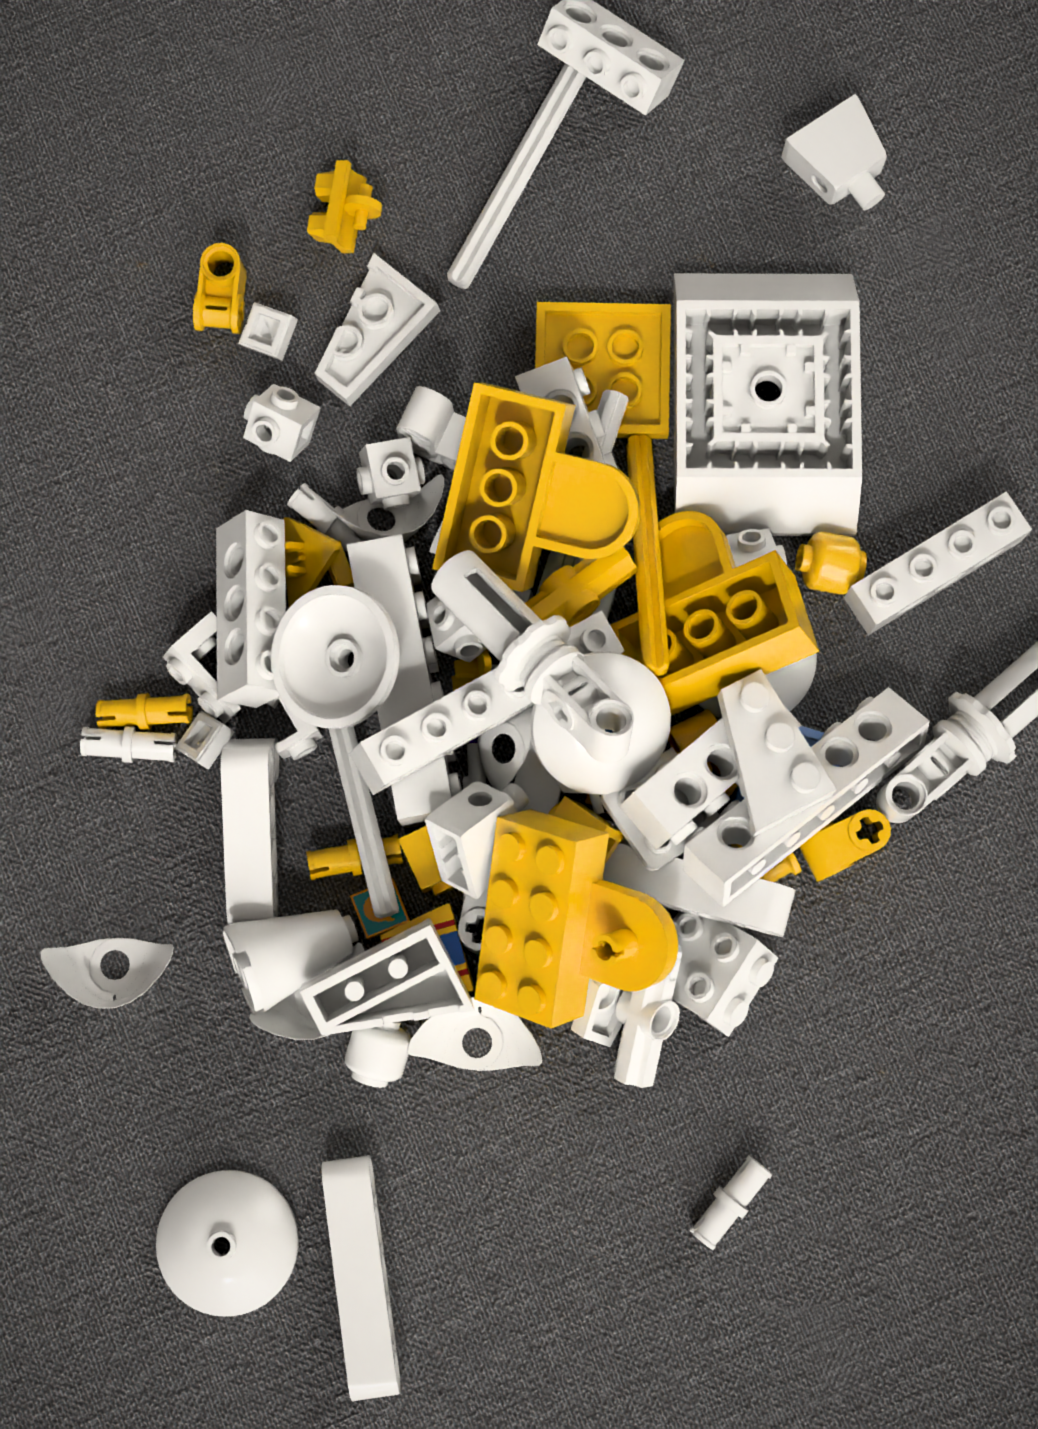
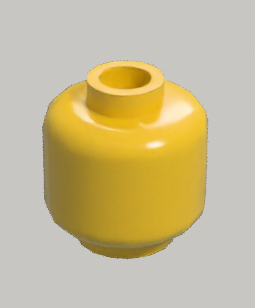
(831, 562)

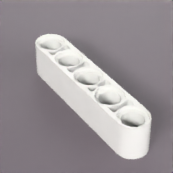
(758, 908)
(360, 1278)

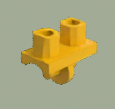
(347, 208)

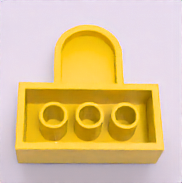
(523, 492)
(720, 615)
(560, 923)

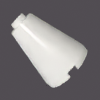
(286, 951)

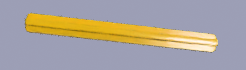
(648, 558)

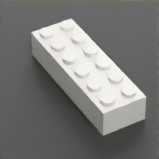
(389, 574)

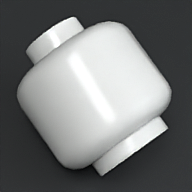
(378, 1054)

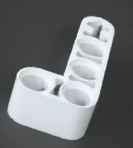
(432, 427)
(249, 828)

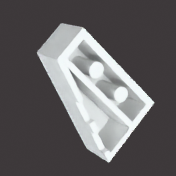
(388, 984)

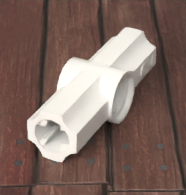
(648, 1020)

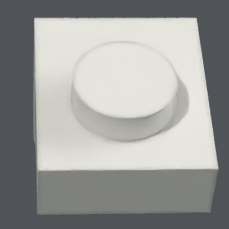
(301, 742)

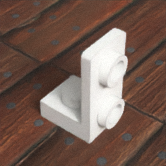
(188, 670)

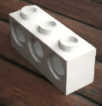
(611, 53)

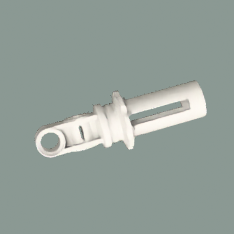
(536, 657)
(964, 741)

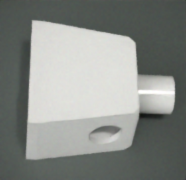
(839, 155)
(465, 833)

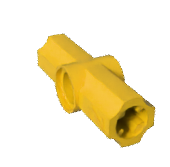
(578, 589)

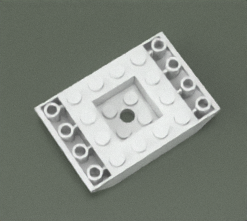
(757, 460)

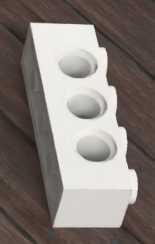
(562, 383)
(937, 563)
(248, 605)
(654, 804)

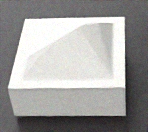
(268, 331)
(204, 739)

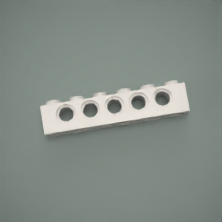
(459, 717)
(898, 736)

